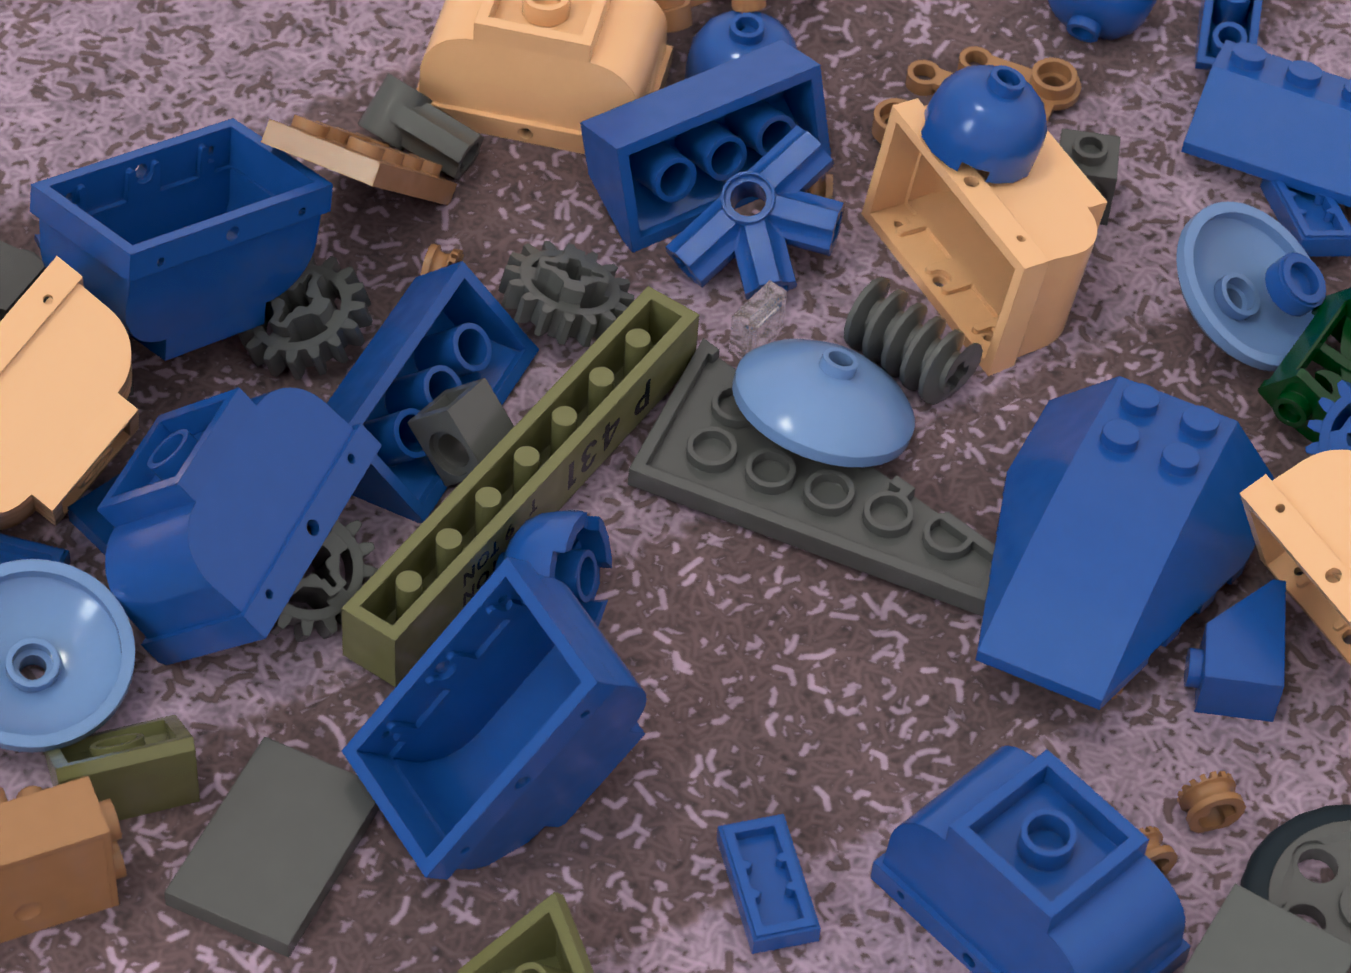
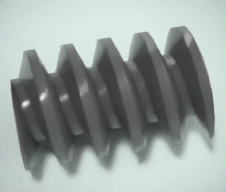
(906, 346)

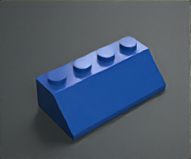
(1275, 121)
(677, 147)
(433, 340)

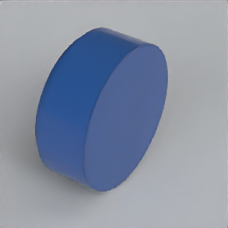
(1295, 284)

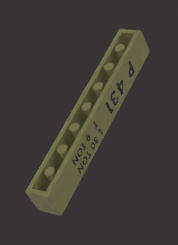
(524, 475)

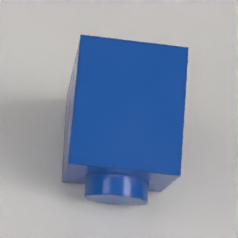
(1242, 658)

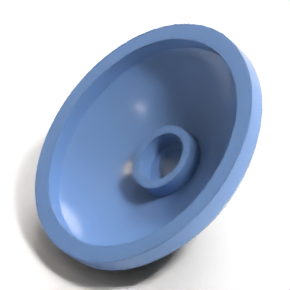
(1224, 285)
(824, 402)
(81, 640)

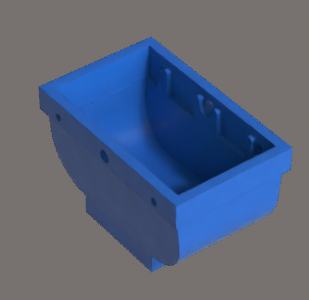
(189, 236)
(221, 513)
(499, 725)
(1033, 875)

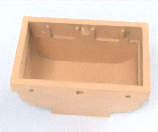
(543, 64)
(999, 249)
(60, 396)
(1306, 527)

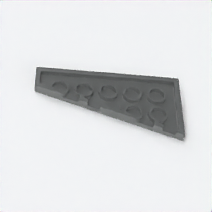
(721, 465)

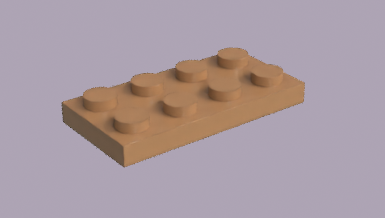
(360, 158)

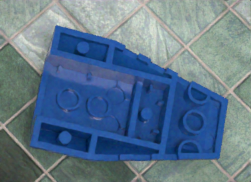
(1113, 536)

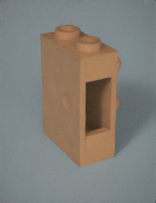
(56, 857)

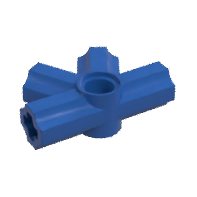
(762, 239)

